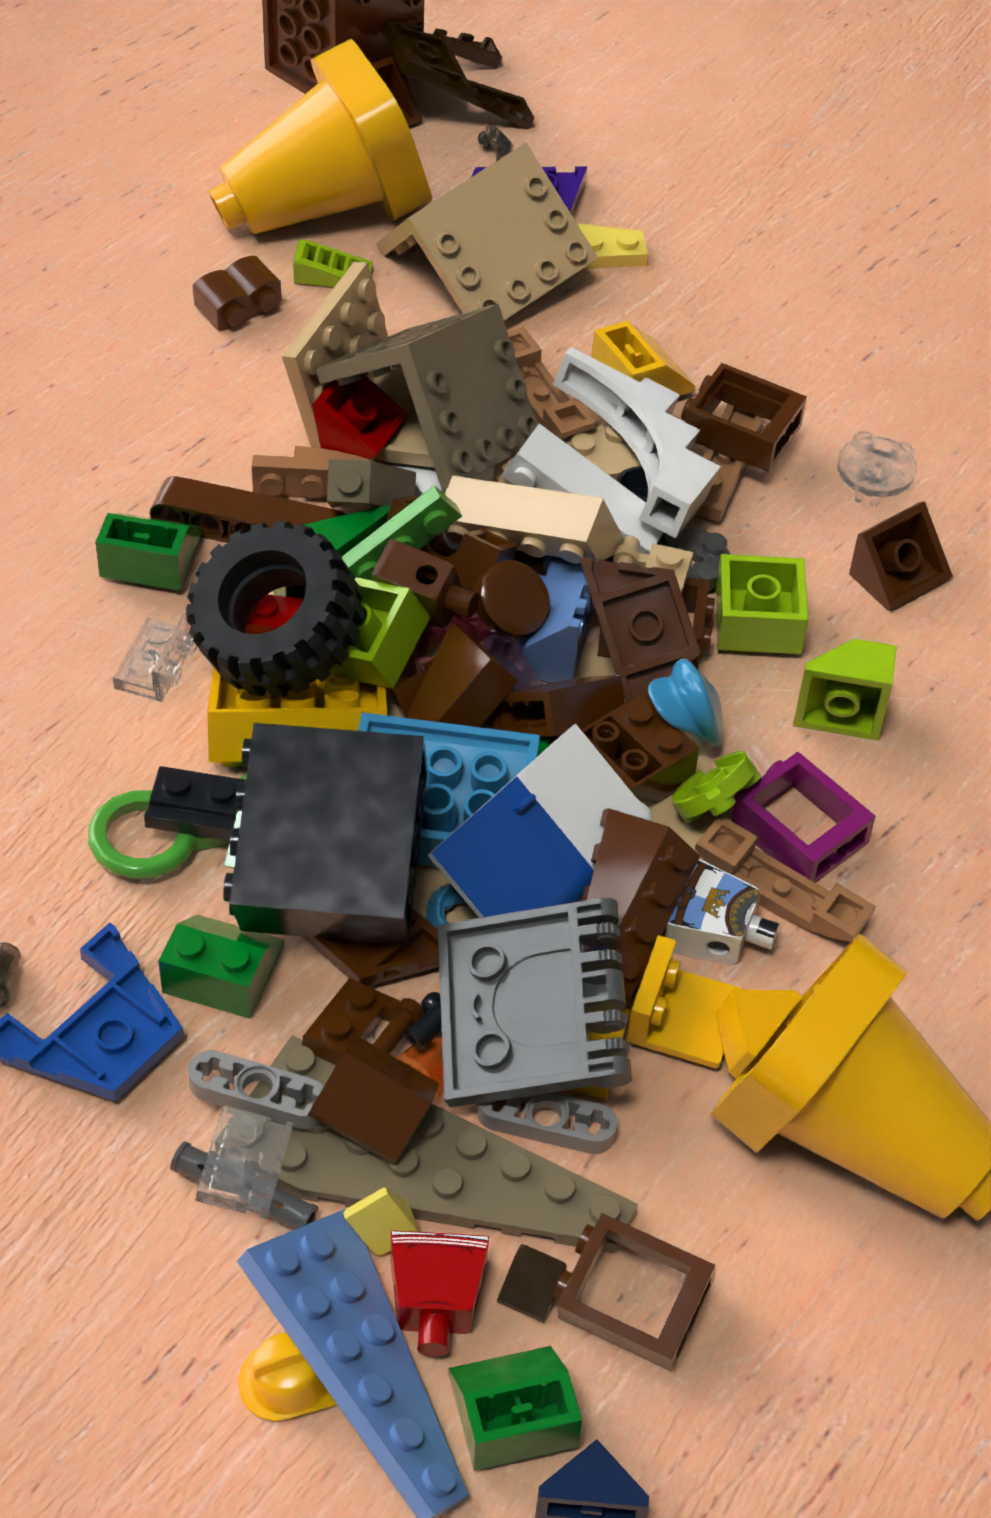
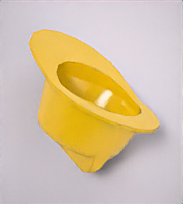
(280, 1383)

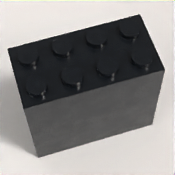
(328, 833)

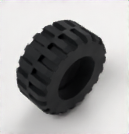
(247, 572)

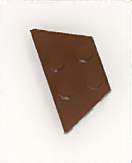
(640, 621)
(382, 962)

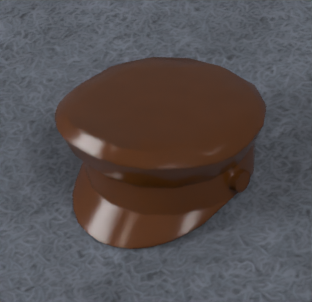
(512, 598)

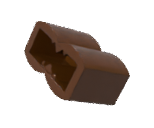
(237, 292)

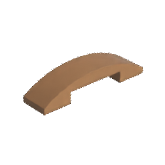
(548, 403)
(784, 891)

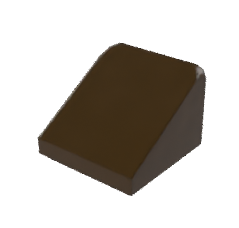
(531, 1283)

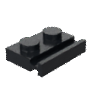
(193, 803)

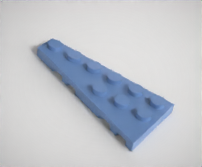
(344, 1326)

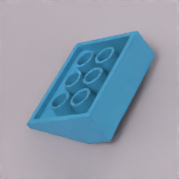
(463, 769)

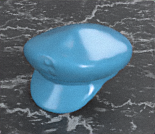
(689, 702)

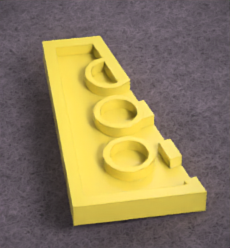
(615, 246)

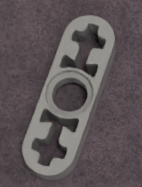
(248, 1071)
(557, 1134)

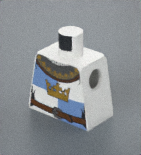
(718, 917)

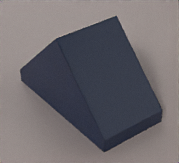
(591, 1488)

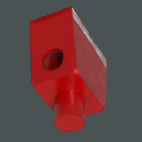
(437, 1284)

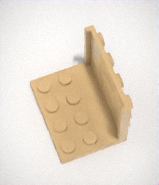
(498, 236)
(342, 325)

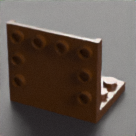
(306, 28)

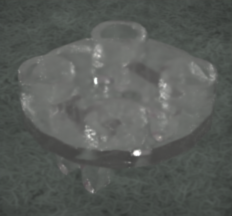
(876, 466)

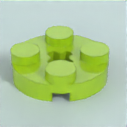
(715, 788)

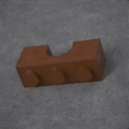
(475, 554)

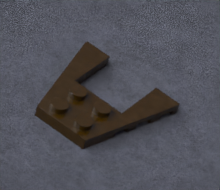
(434, 62)

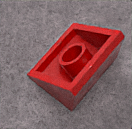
(356, 417)

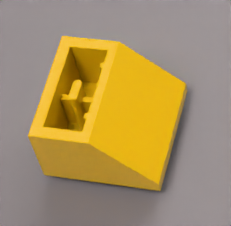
(638, 356)

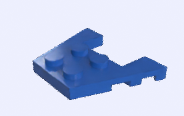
(109, 1037)

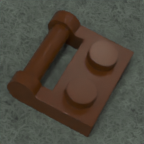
(358, 1011)

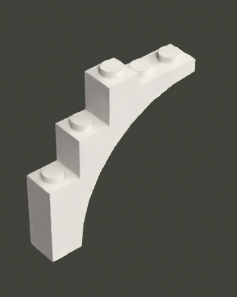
(663, 444)

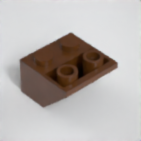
(644, 749)

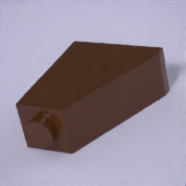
(461, 683)
(558, 705)

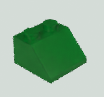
(218, 964)

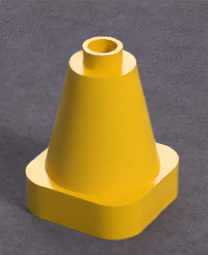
(326, 153)
(866, 1091)

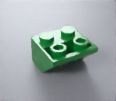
(146, 550)
(516, 1407)

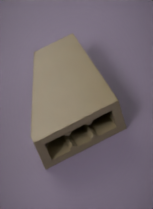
(366, 484)

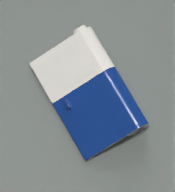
(537, 832)

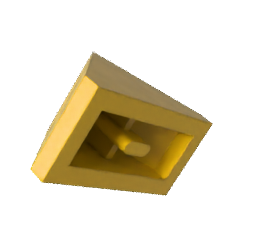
(749, 1021)

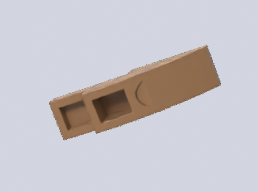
(296, 476)

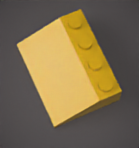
(327, 704)

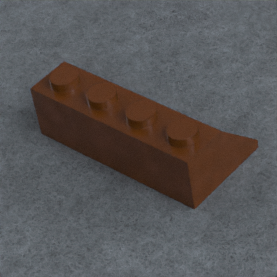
(645, 872)

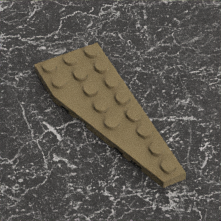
(446, 1172)

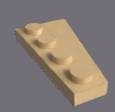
(599, 445)

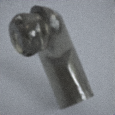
(495, 138)

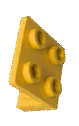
(678, 1009)

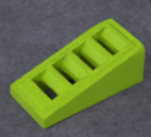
(321, 265)

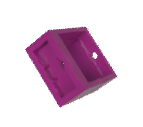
(779, 842)

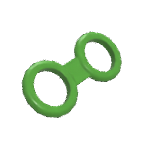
(140, 867)

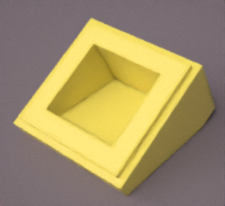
(377, 1216)

